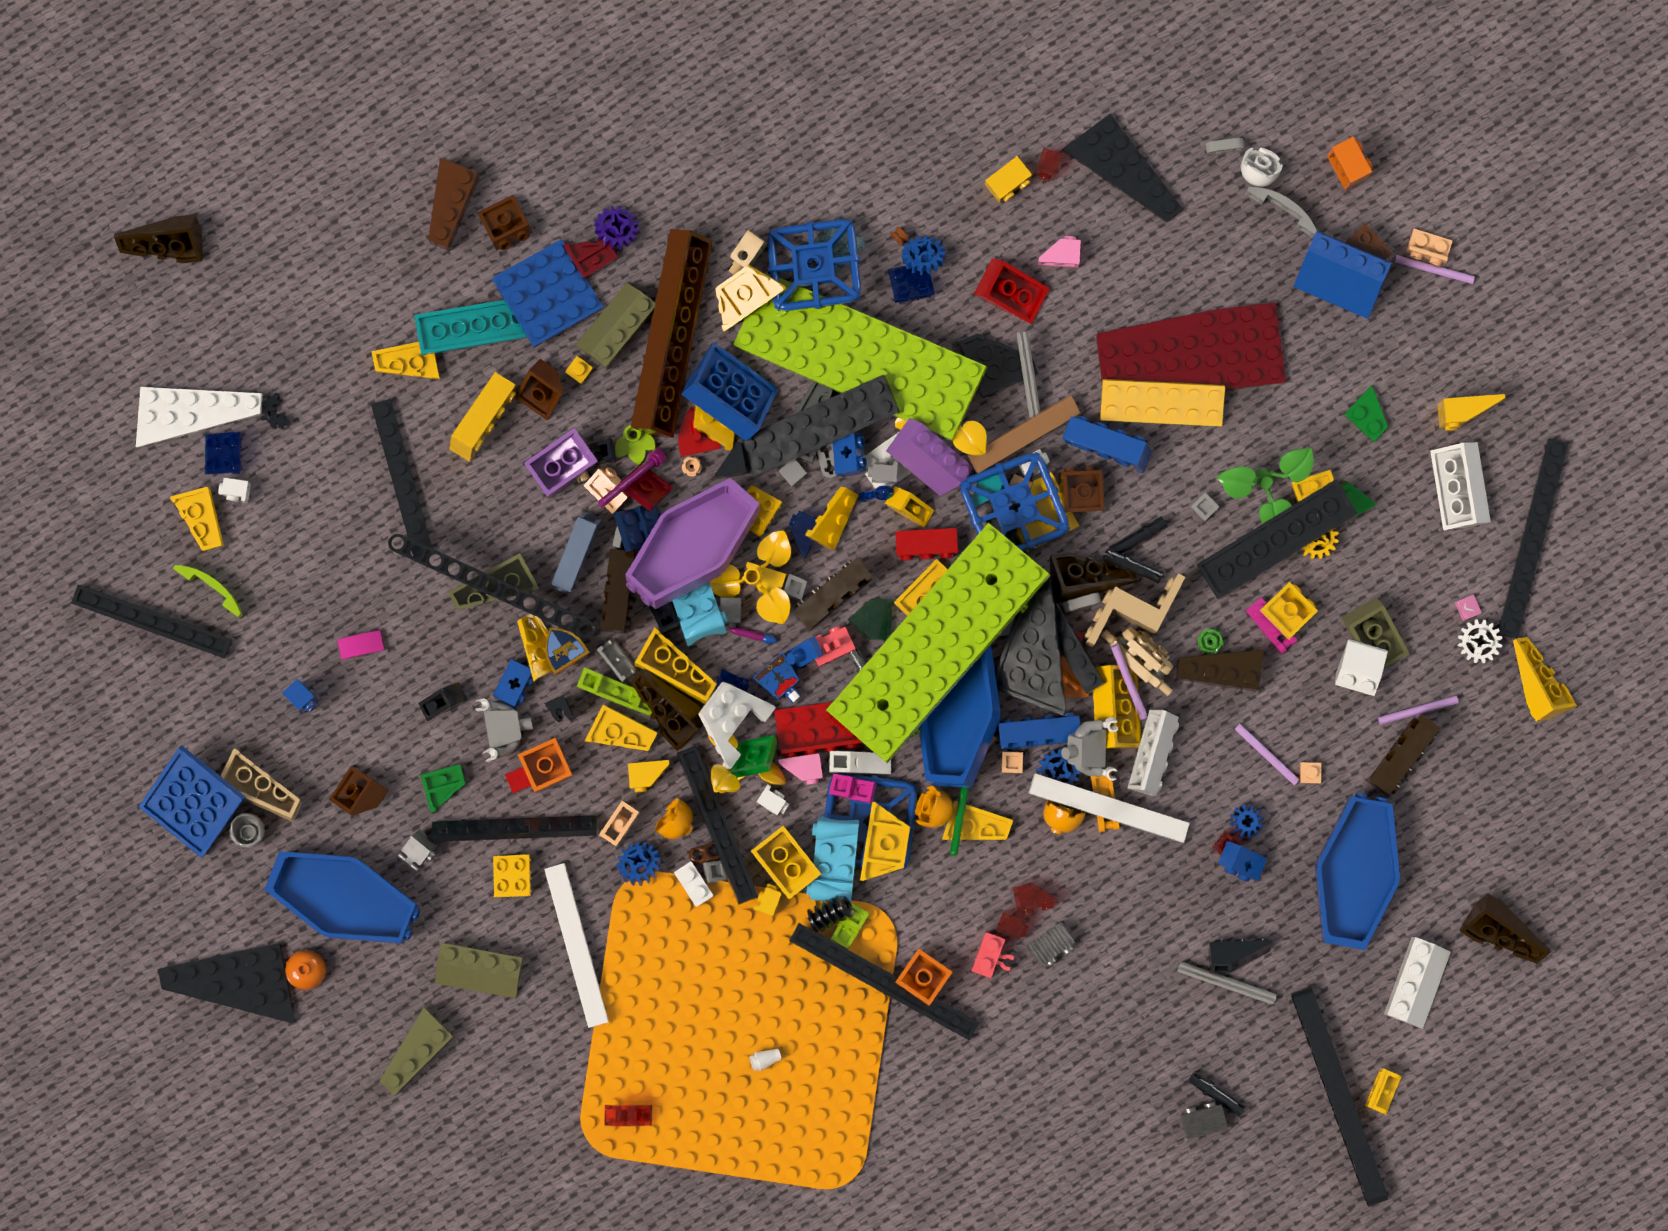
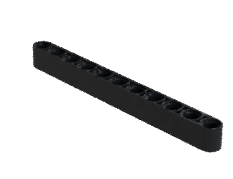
(465, 569)
(1339, 1096)

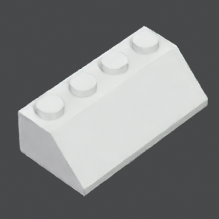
(1460, 486)
(1153, 752)
(1417, 982)

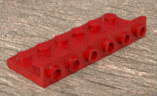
(811, 730)

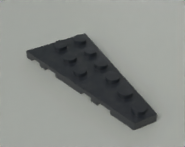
(1117, 160)

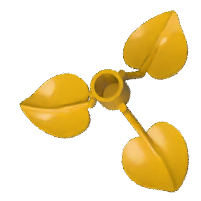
(968, 439)
(776, 603)
(724, 781)

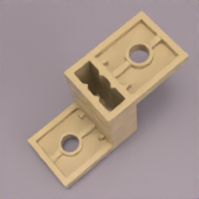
(1133, 610)

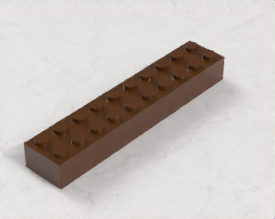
(671, 333)

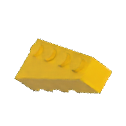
(481, 416)
(674, 668)

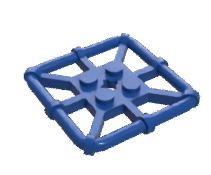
(823, 273)
(1020, 494)
(862, 810)

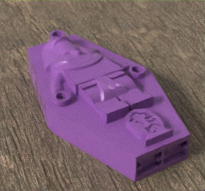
(692, 543)

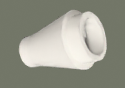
(763, 1059)

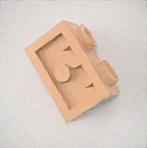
(1429, 247)
(603, 482)

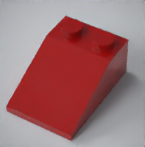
(1011, 290)

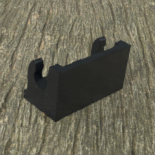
(558, 705)

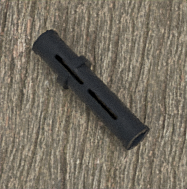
(1140, 535)
(1132, 565)
(1208, 1088)

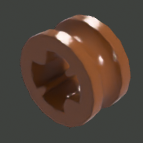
(899, 236)

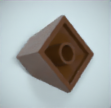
(541, 389)
(358, 792)

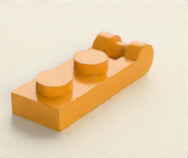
(1104, 786)

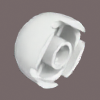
(1260, 167)

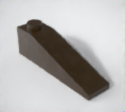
(1498, 925)

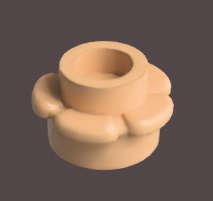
(691, 461)

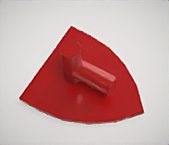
(691, 439)

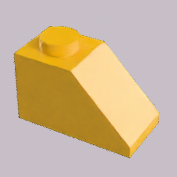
(910, 506)
(771, 578)
(645, 774)

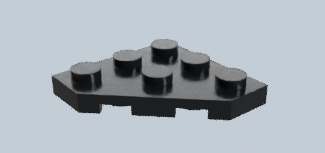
(1001, 360)

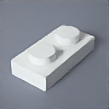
(693, 884)

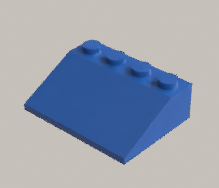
(1342, 274)
(730, 392)

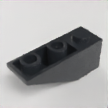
(1231, 955)

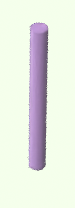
(1434, 269)
(1129, 681)
(1417, 710)
(1267, 754)

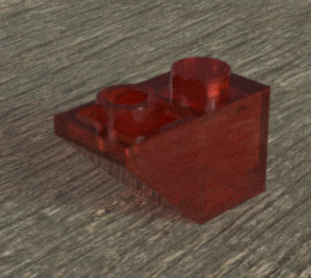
(1031, 896)
(628, 1115)

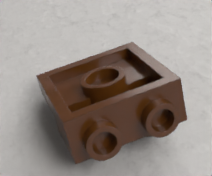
(505, 223)
(1082, 489)

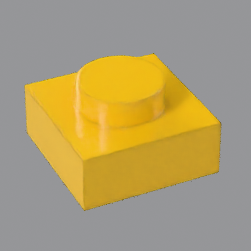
(579, 370)

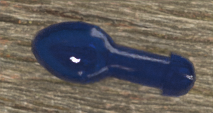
(881, 492)

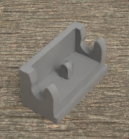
(618, 660)

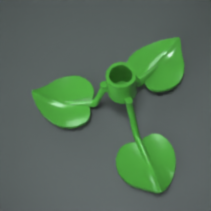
(1239, 480)

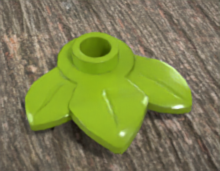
(634, 447)

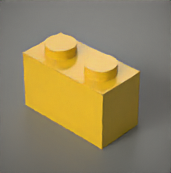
(1008, 179)

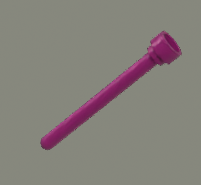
(655, 459)

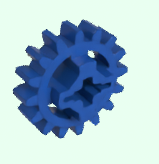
(923, 255)
(1050, 766)
(639, 863)

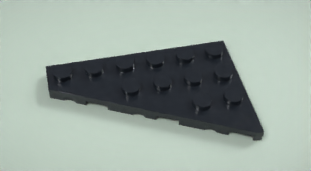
(1031, 656)
(240, 980)

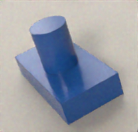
(804, 653)

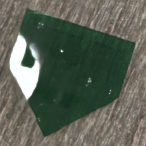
(874, 619)

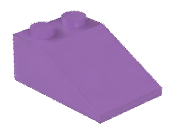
(561, 463)

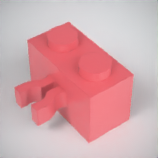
(834, 645)
(988, 955)

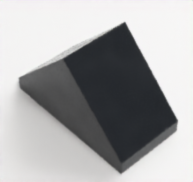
(603, 451)
(733, 464)
(665, 618)

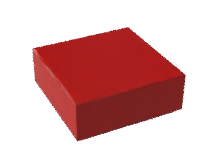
(518, 780)

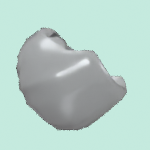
(247, 830)

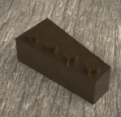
(617, 594)
(833, 594)

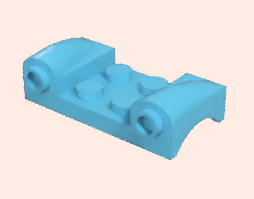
(699, 614)
(834, 858)

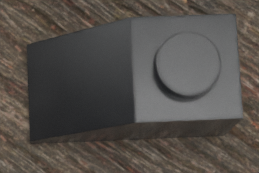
(442, 701)

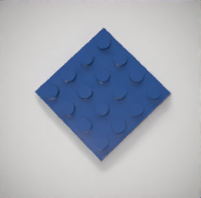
(547, 293)
(192, 801)

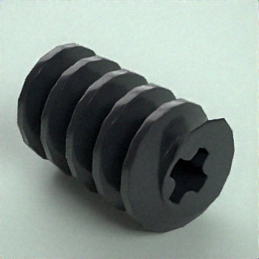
(830, 914)

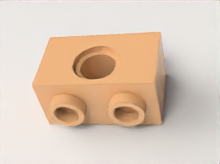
(619, 823)

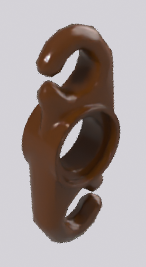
(706, 857)

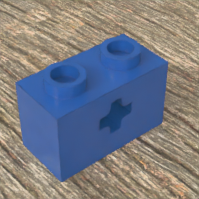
(849, 455)
(512, 673)
(301, 696)
(1242, 862)

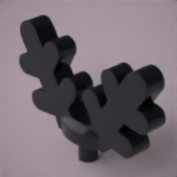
(269, 407)

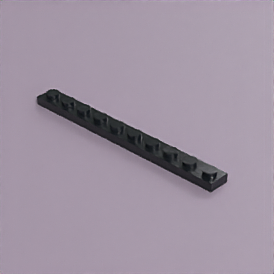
(1532, 538)
(1068, 640)
(881, 980)

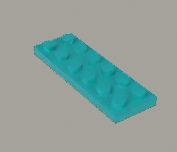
(466, 327)

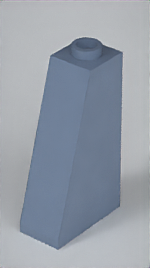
(576, 551)

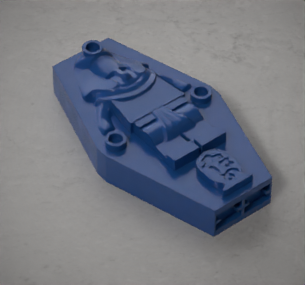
(962, 727)
(1357, 872)
(342, 897)

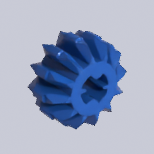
(1251, 826)

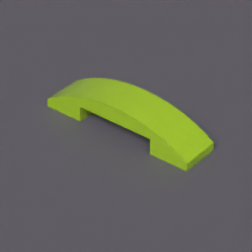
(230, 602)
(612, 690)

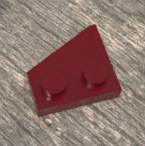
(590, 256)

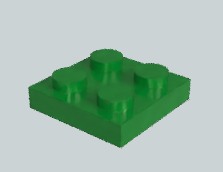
(755, 756)

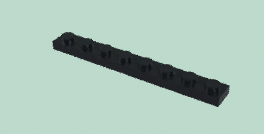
(401, 474)
(151, 621)
(717, 825)
(514, 828)

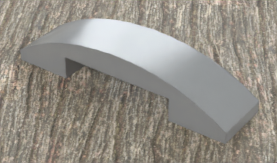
(1260, 194)

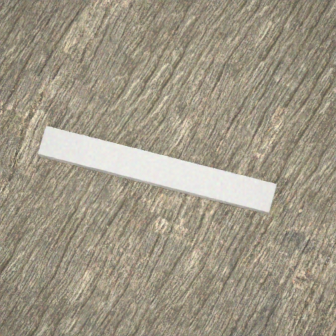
(1108, 808)
(576, 945)

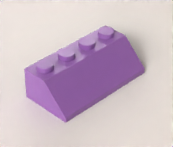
(929, 457)

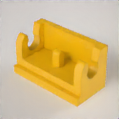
(1383, 1091)

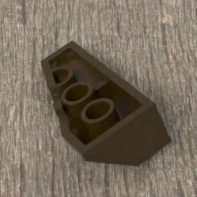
(171, 238)
(1082, 576)
(672, 710)

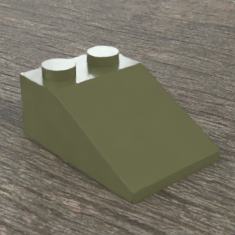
(1374, 627)

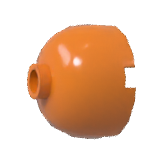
(306, 969)

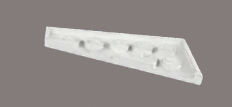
(180, 412)

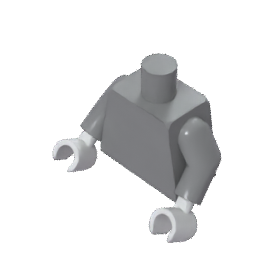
(503, 727)
(1088, 748)

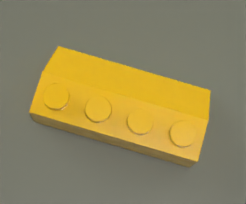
(1115, 701)

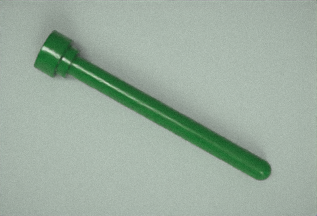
(959, 821)

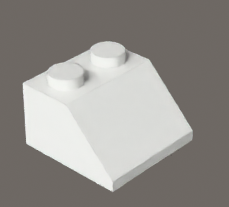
(1361, 667)

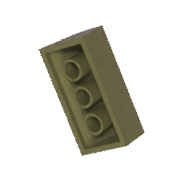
(616, 326)
(478, 970)

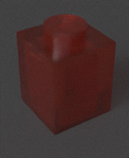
(1048, 165)
(1011, 926)

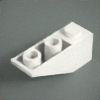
(857, 763)

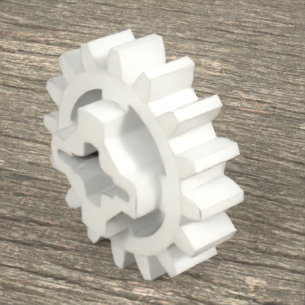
(1478, 650)

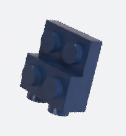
(636, 526)

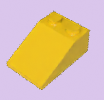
(1460, 410)
(786, 862)

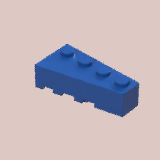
(1107, 443)
(1036, 732)

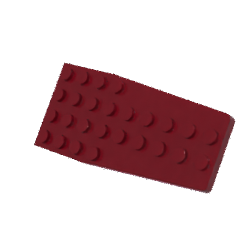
(1210, 347)

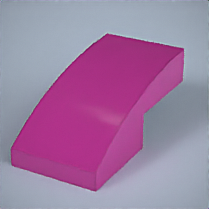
(360, 644)
(852, 788)

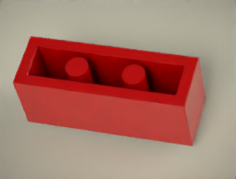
(926, 544)

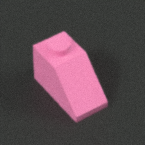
(1063, 253)
(804, 767)

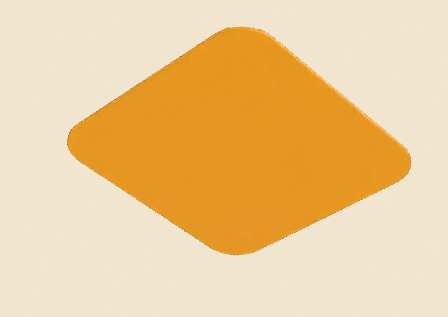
(696, 998)

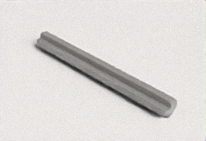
(1028, 373)
(1227, 983)

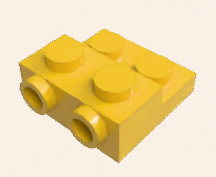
(1289, 610)

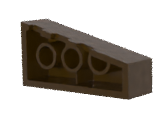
(1227, 670)
(1403, 754)

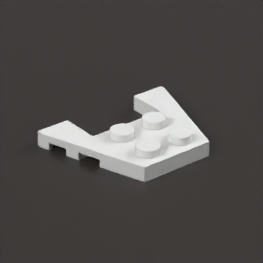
(725, 713)

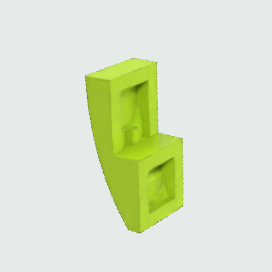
(850, 927)

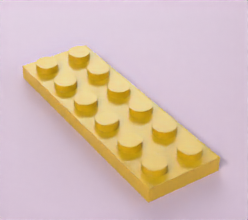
(1162, 402)

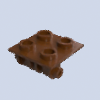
(1370, 242)

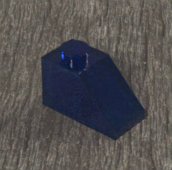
(800, 525)

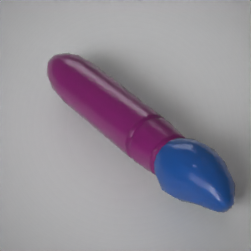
(767, 638)

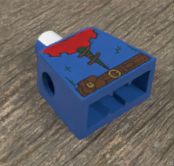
(779, 679)

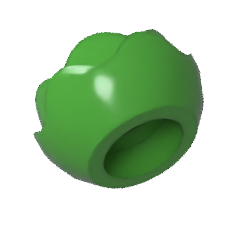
(1217, 641)

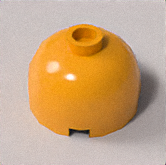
(934, 808)
(1062, 818)
(676, 820)

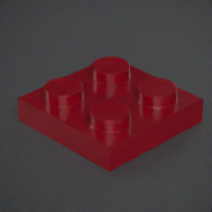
(648, 489)

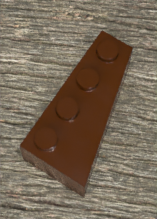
(451, 199)

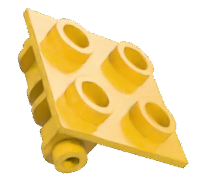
(768, 508)
(512, 875)

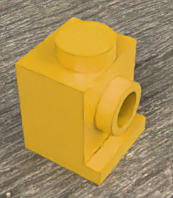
(768, 900)

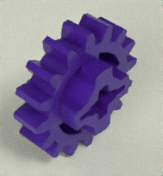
(622, 222)

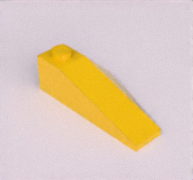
(1541, 689)

